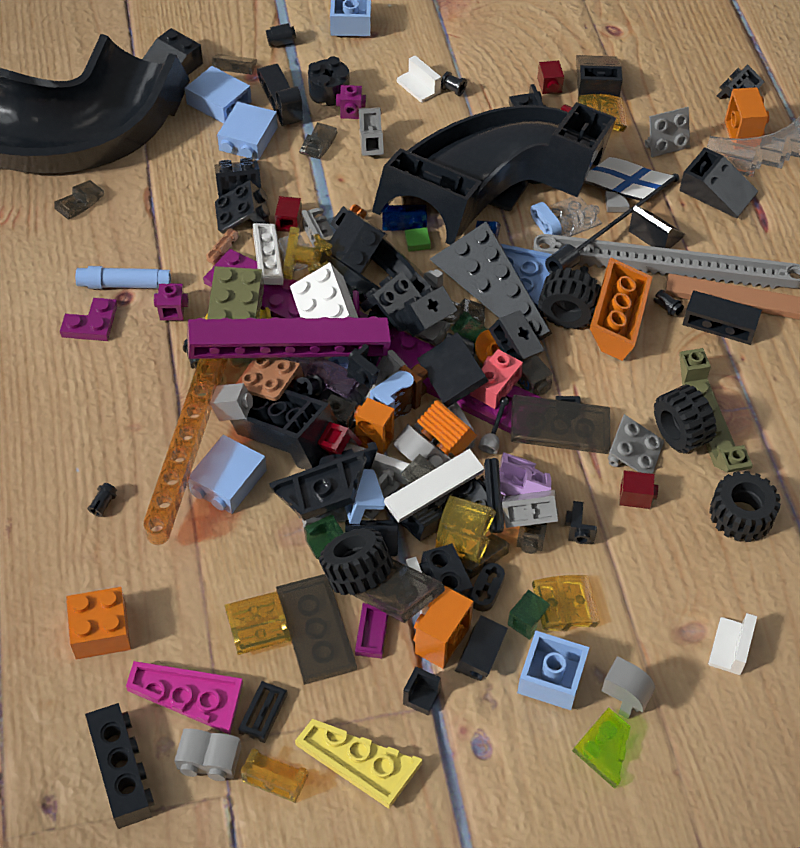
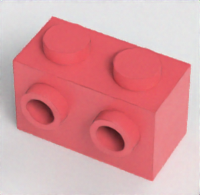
(502, 374)

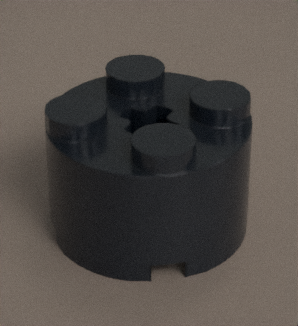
(326, 80)

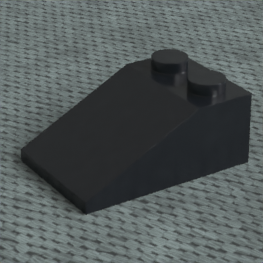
(173, 42)

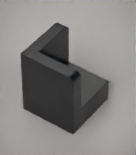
(421, 690)

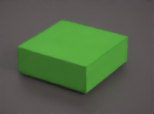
(417, 239)

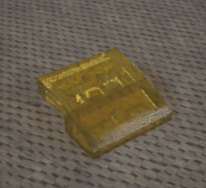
(607, 104)
(465, 526)
(569, 602)
(257, 623)

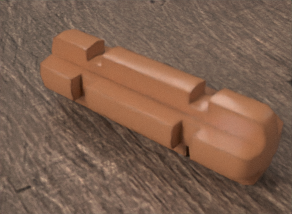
(222, 246)

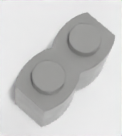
(208, 754)

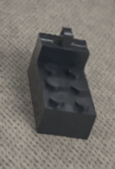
(290, 425)

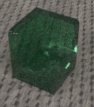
(468, 326)
(321, 533)
(527, 613)

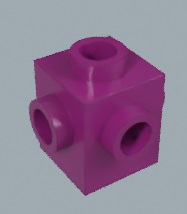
(350, 101)
(171, 301)

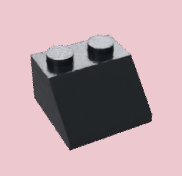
(356, 241)

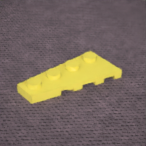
(368, 766)

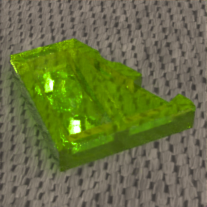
(604, 746)

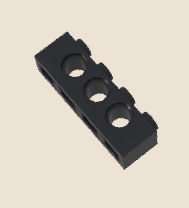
(125, 807)

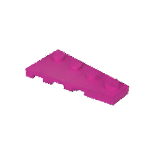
(195, 694)

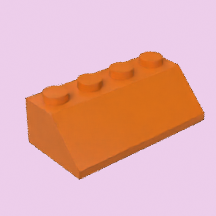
(620, 308)

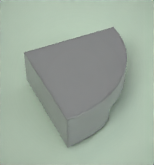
(615, 202)
(436, 276)

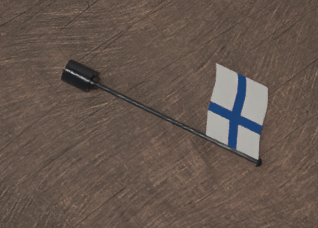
(618, 177)

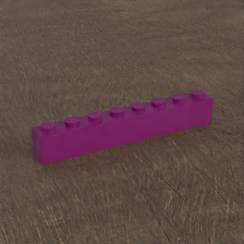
(286, 337)

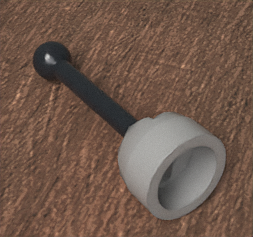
(490, 442)

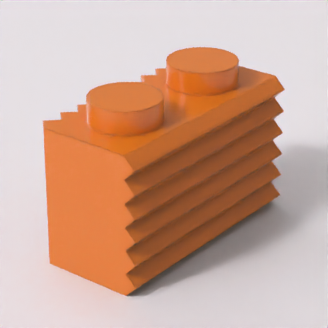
(446, 428)

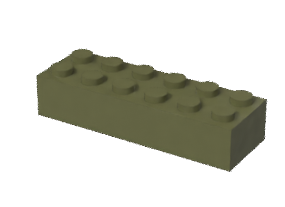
(235, 295)

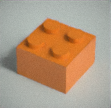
(746, 114)
(98, 623)
(443, 627)

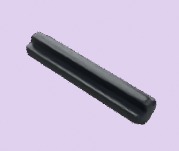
(493, 493)

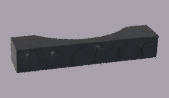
(393, 260)

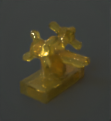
(303, 254)

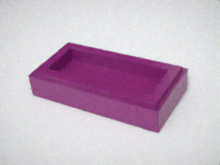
(371, 632)

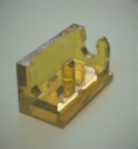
(273, 776)

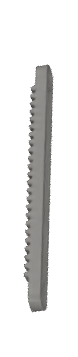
(678, 261)

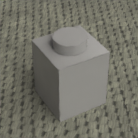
(231, 402)

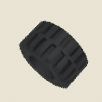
(569, 298)
(685, 418)
(749, 490)
(356, 561)

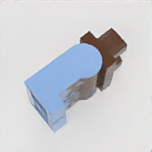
(402, 390)

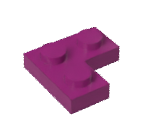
(91, 326)

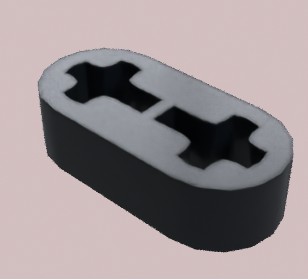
(492, 589)

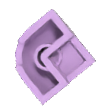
(521, 477)

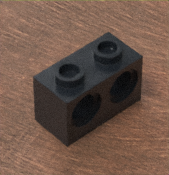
(452, 571)

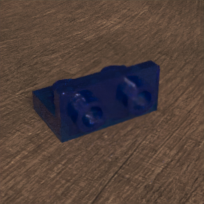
(404, 217)

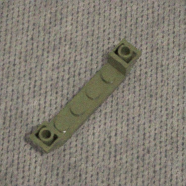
(721, 449)

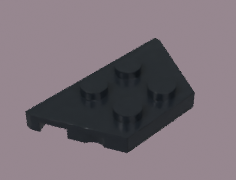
(322, 487)

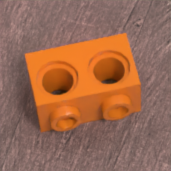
(374, 424)

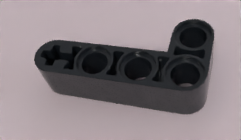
(282, 98)

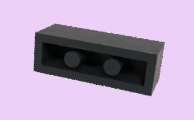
(721, 317)

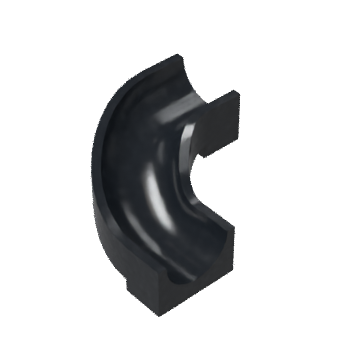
(87, 119)
(490, 151)

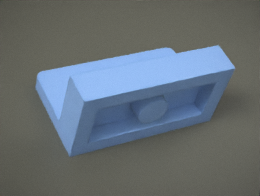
(367, 497)

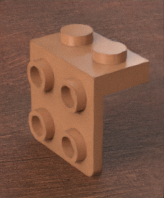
(270, 377)

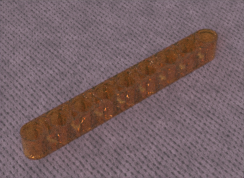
(184, 449)

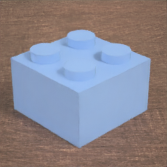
(350, 18)
(553, 670)

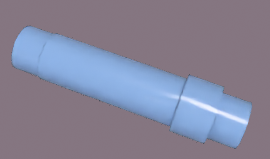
(99, 277)

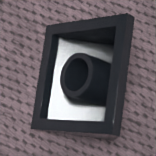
(653, 229)

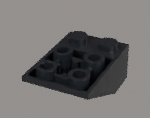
(598, 75)
(717, 183)

